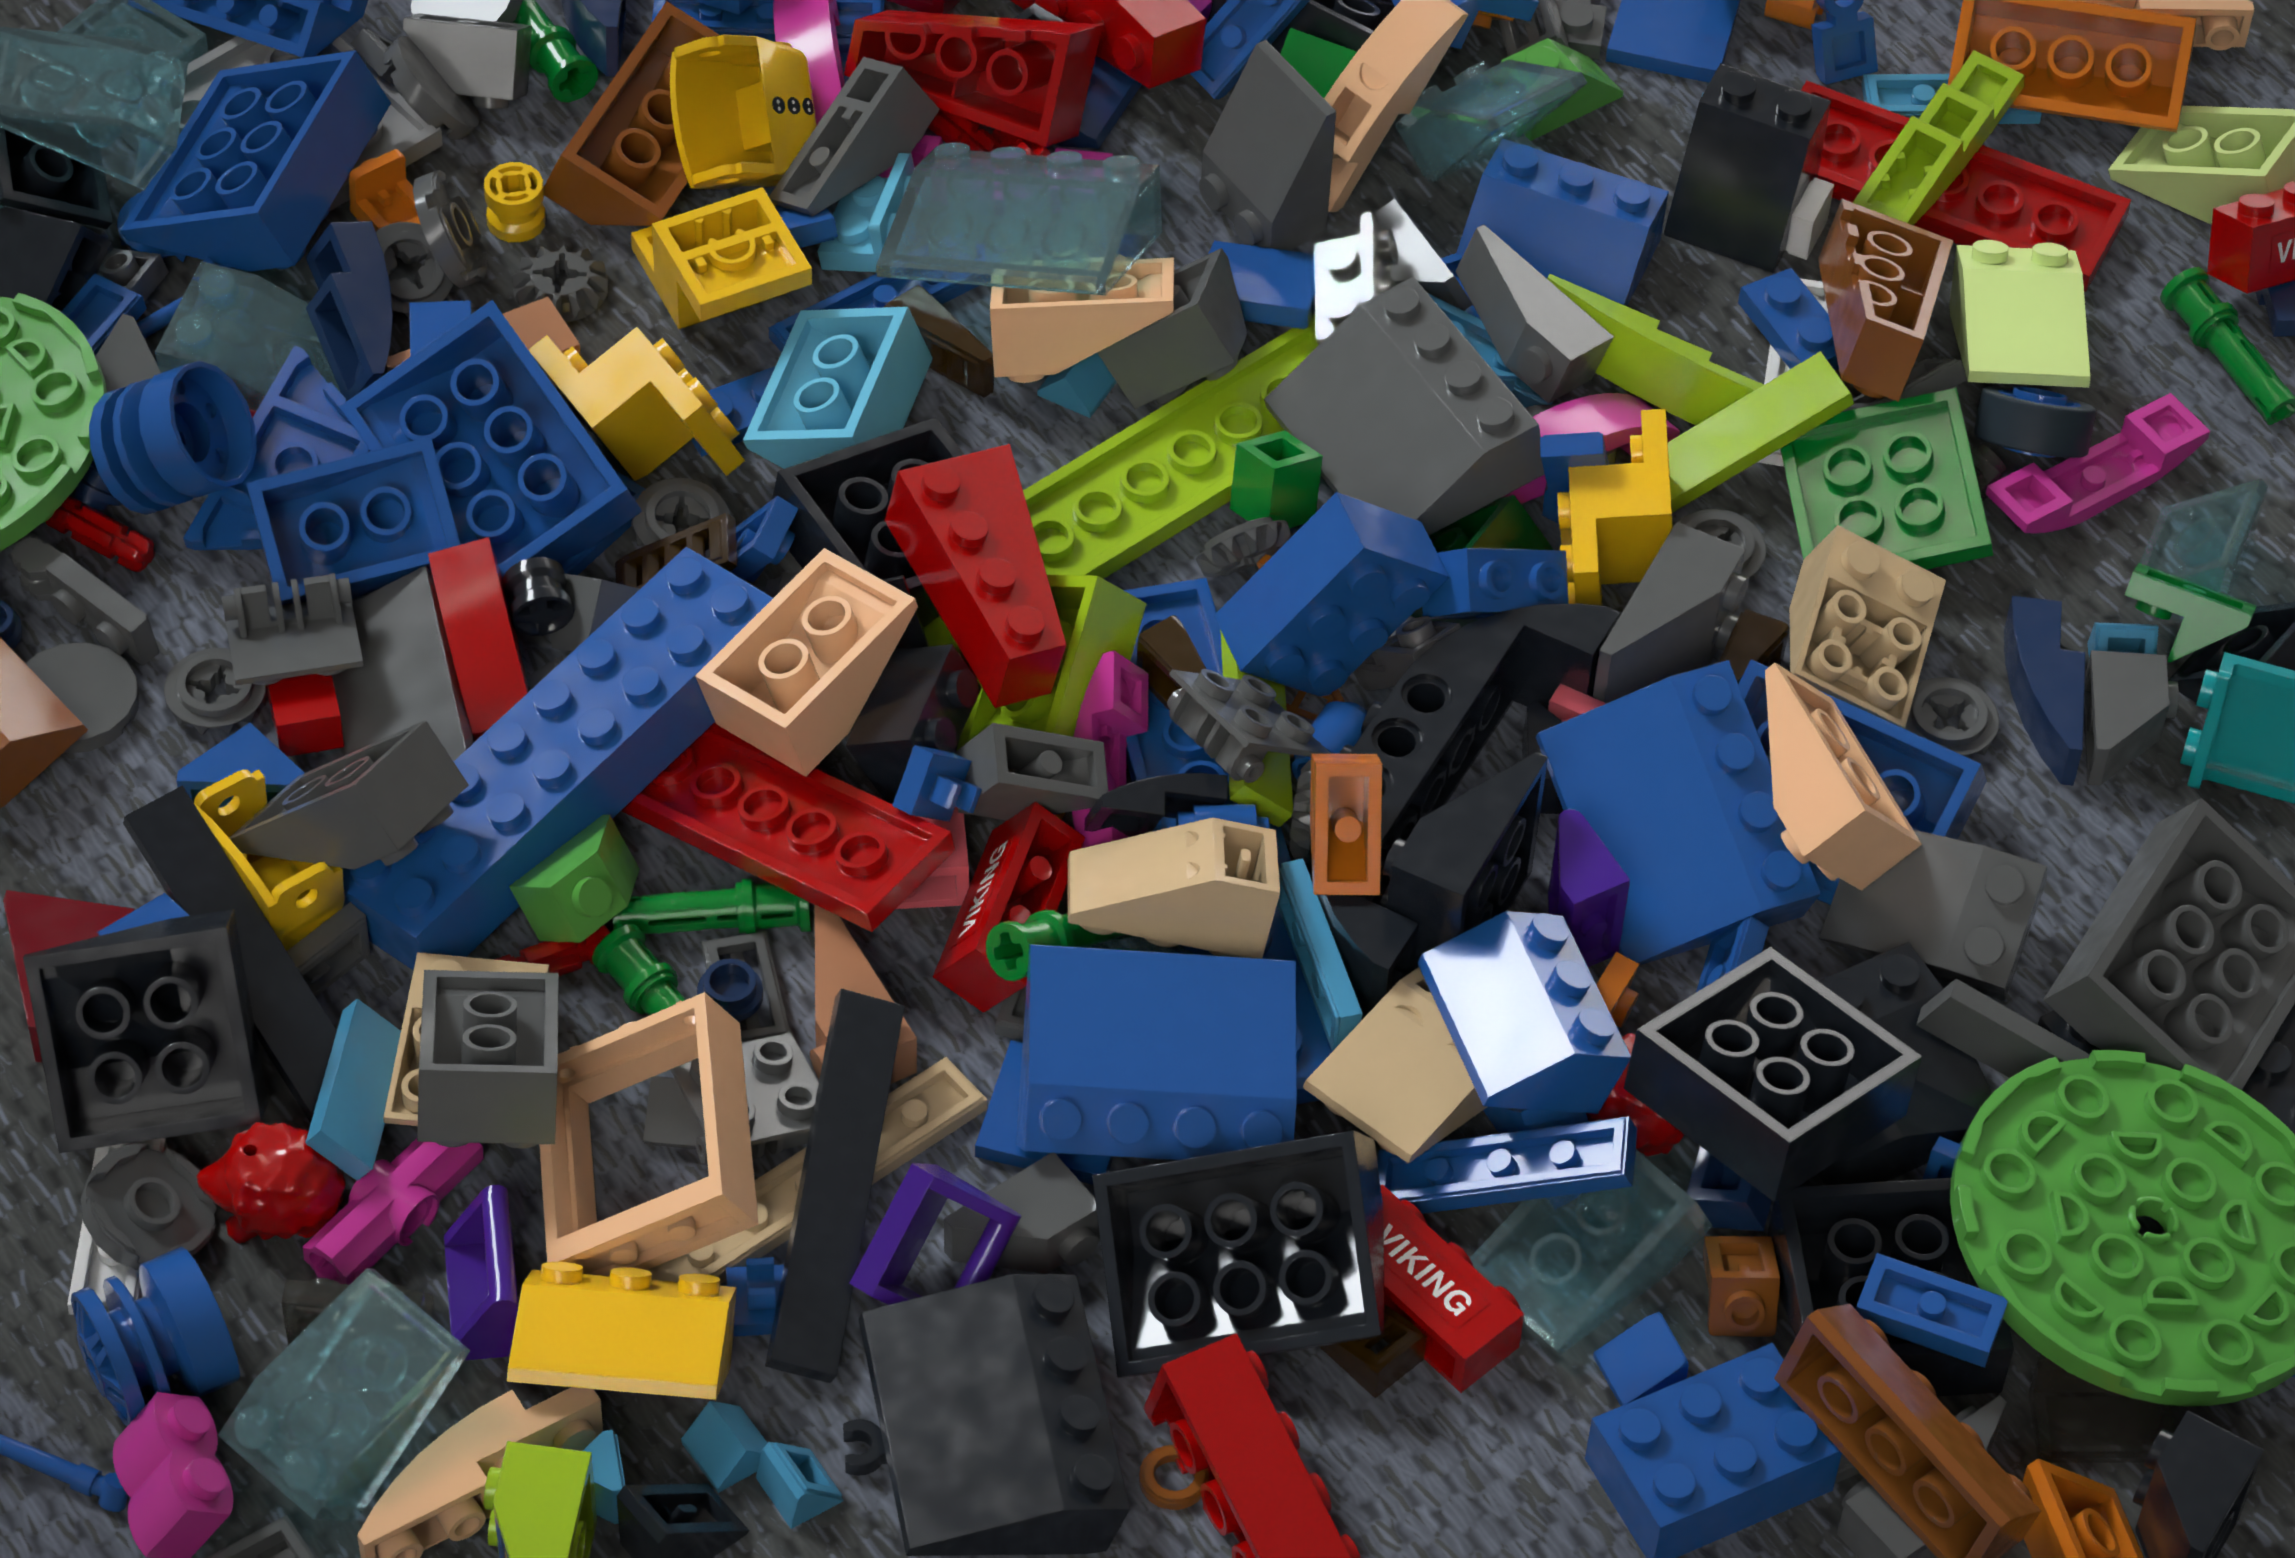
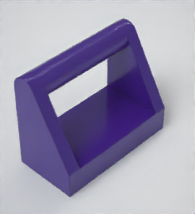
(1587, 888)
(910, 1222)
(482, 1276)

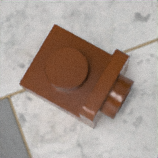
(1741, 1285)

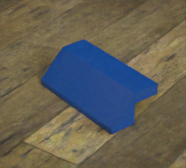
(285, 25)

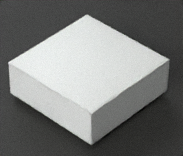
(1809, 218)

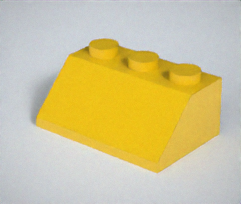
(623, 1331)

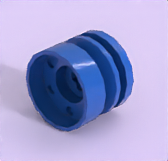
(172, 437)
(151, 1338)

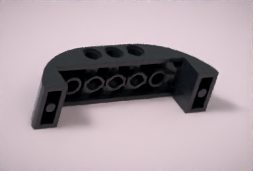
(1431, 737)

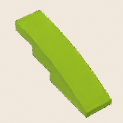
(1942, 140)
(1656, 363)

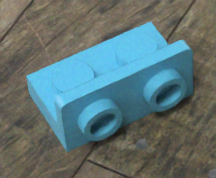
(865, 220)

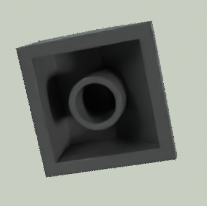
(1190, 343)

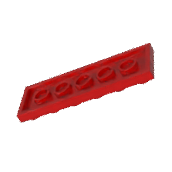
(1989, 199)
(793, 829)

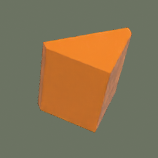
(2076, 1516)

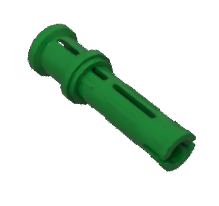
(555, 55)
(2216, 328)
(744, 907)
(1009, 941)
(645, 981)

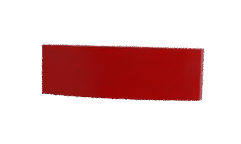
(479, 631)
(305, 714)

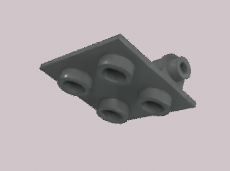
(292, 637)
(1238, 721)
(778, 1092)

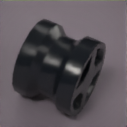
(538, 596)

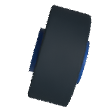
(2034, 422)

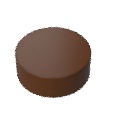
(1163, 1497)

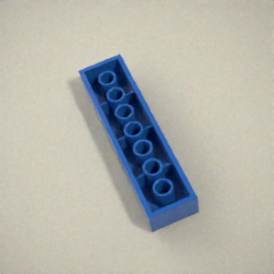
(560, 761)

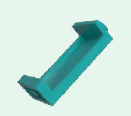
(2246, 729)

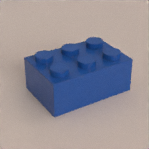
(1331, 595)
(1710, 1456)

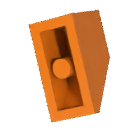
(1346, 823)

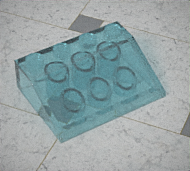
(1023, 220)

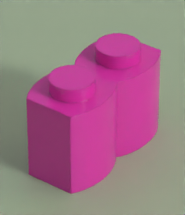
(172, 1476)

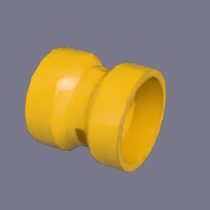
(514, 202)

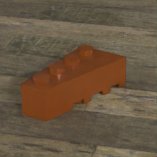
(1879, 295)

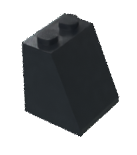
(1747, 167)

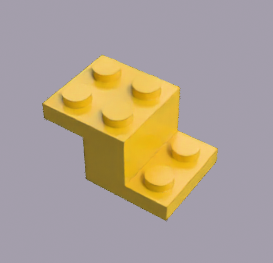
(721, 258)
(641, 402)
(1617, 514)

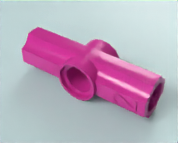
(388, 1208)

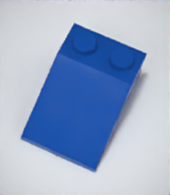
(354, 518)

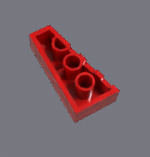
(1139, 37)
(990, 70)
(982, 568)
(1256, 1477)

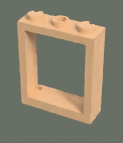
(682, 1218)

